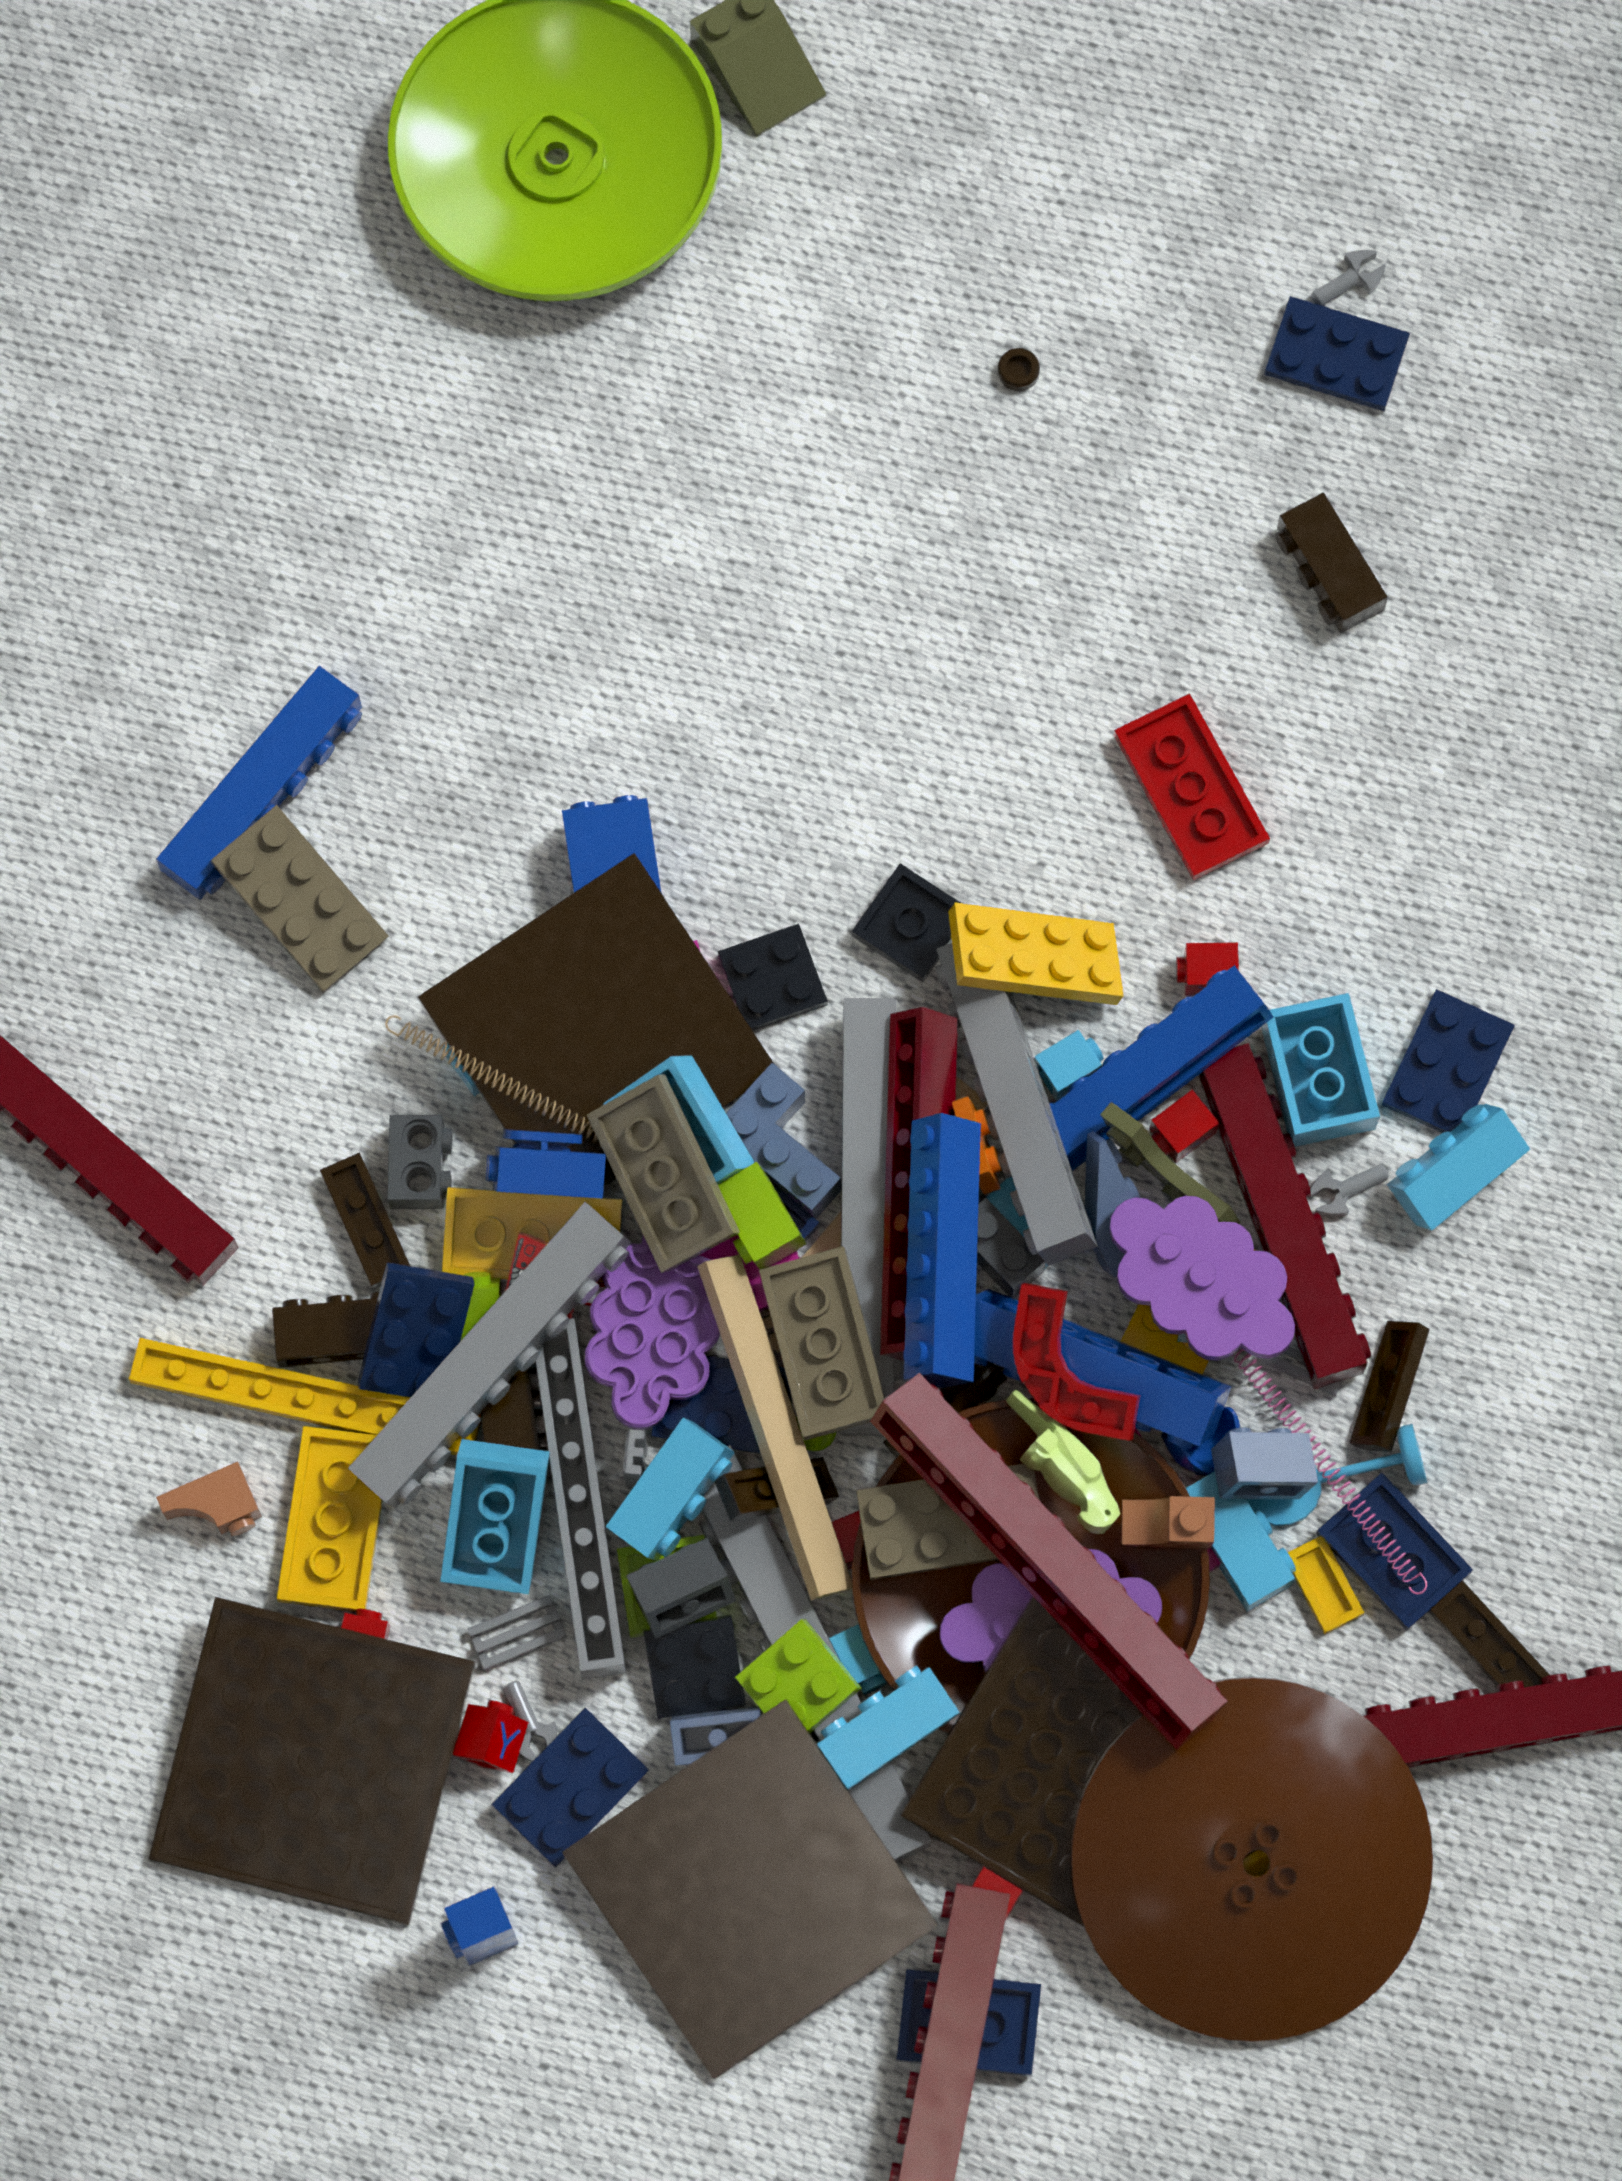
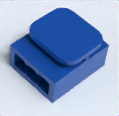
(607, 835)
(545, 1166)

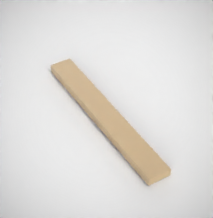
(775, 1427)

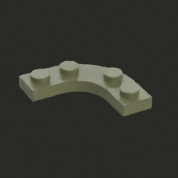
(1139, 1148)

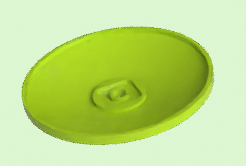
(541, 78)

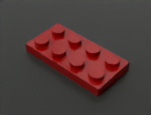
(1191, 786)

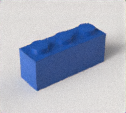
(478, 1927)

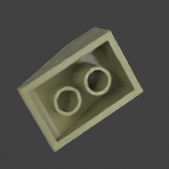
(756, 61)

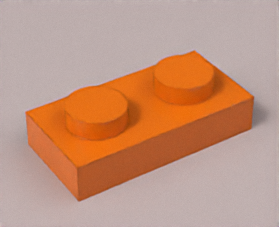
(988, 1155)

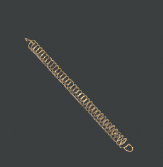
(488, 1078)

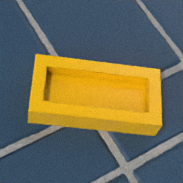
(1324, 1585)

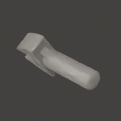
(1351, 277)
(1346, 1189)
(524, 1711)

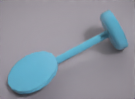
(1290, 1511)

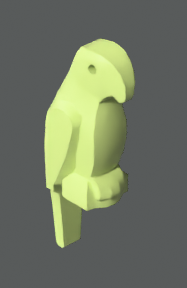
(1067, 1466)

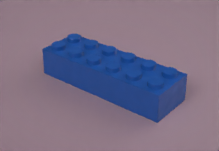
(1170, 1395)

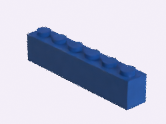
(262, 779)
(1161, 1059)
(942, 1250)

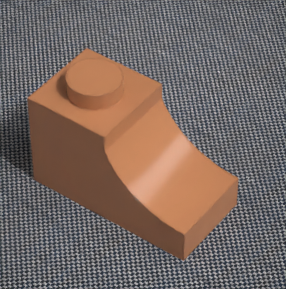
(217, 1497)
(1168, 1522)

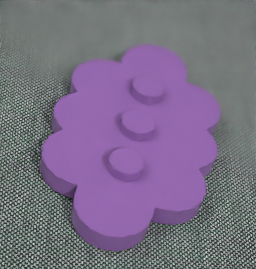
(1202, 1278)
(650, 1336)
(979, 1628)

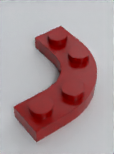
(1052, 1382)

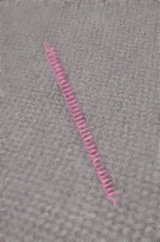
(1329, 1476)

